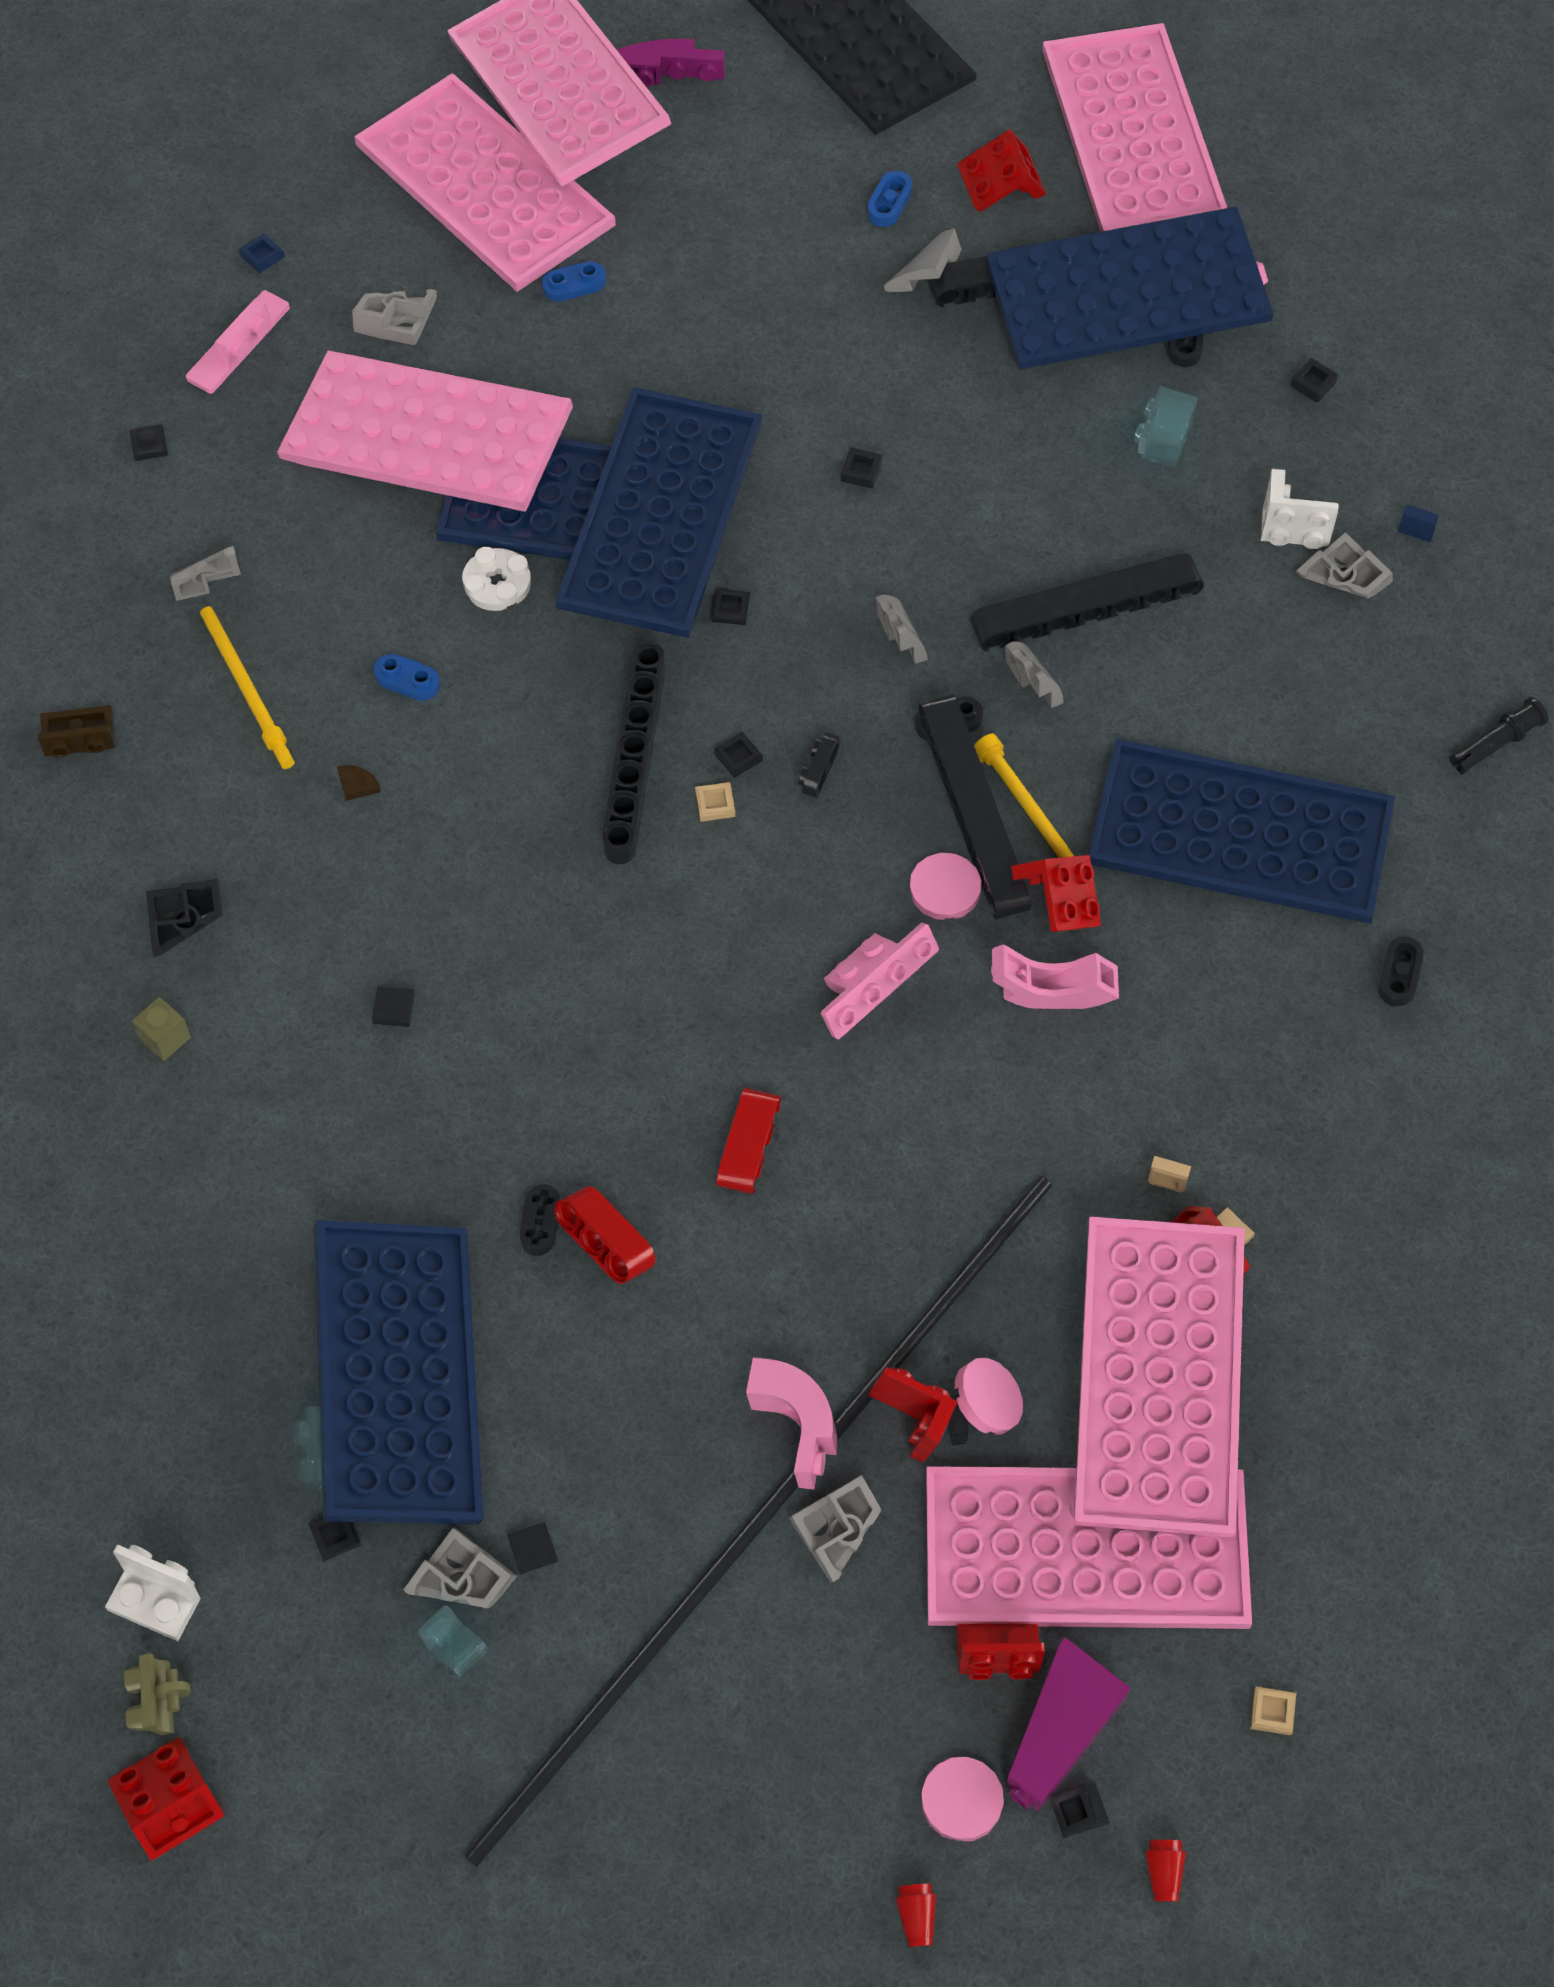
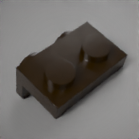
(77, 731)

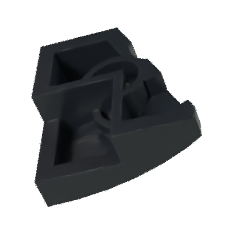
(196, 907)

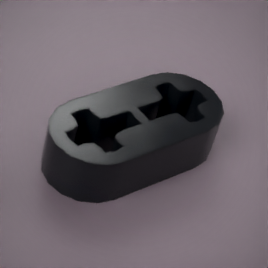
(532, 1218)

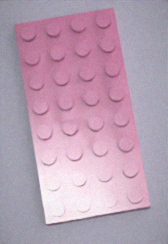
(559, 82)
(1132, 126)
(484, 182)
(426, 430)
(1160, 1377)
(1011, 1555)

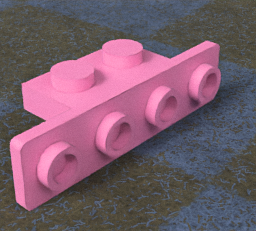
(237, 341)
(874, 974)

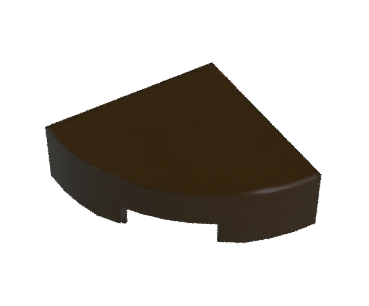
(357, 782)

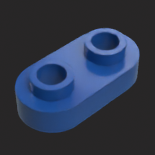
(887, 200)
(574, 281)
(405, 676)

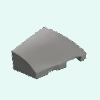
(927, 263)
(382, 313)
(1361, 575)
(194, 578)
(899, 627)
(1030, 671)
(848, 1515)
(476, 1583)

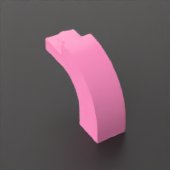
(1054, 986)
(791, 1392)

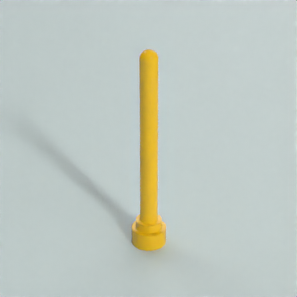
(991, 752)

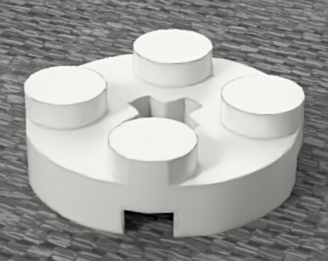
(495, 561)

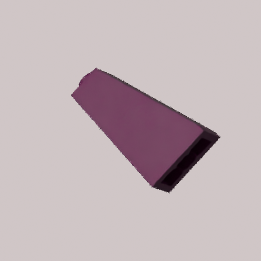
(1066, 1720)

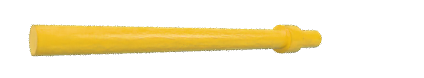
(272, 735)

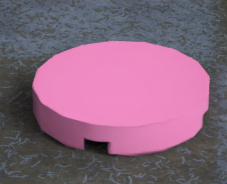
(945, 886)
(989, 1396)
(962, 1799)

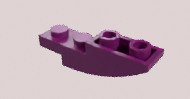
(674, 59)

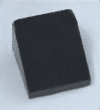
(1079, 1809)

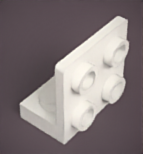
(1295, 519)
(153, 1593)

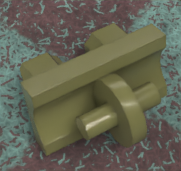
(159, 1695)

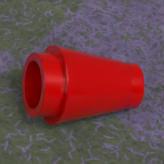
(1165, 1868)
(917, 1913)

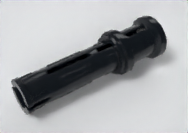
(1510, 728)

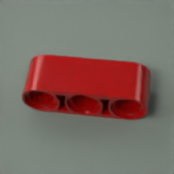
(747, 1140)
(604, 1234)

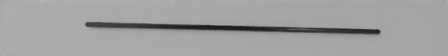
(746, 1535)

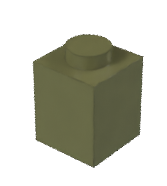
(161, 1029)

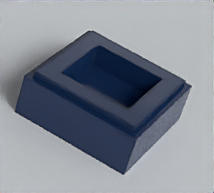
(261, 253)
(1418, 523)

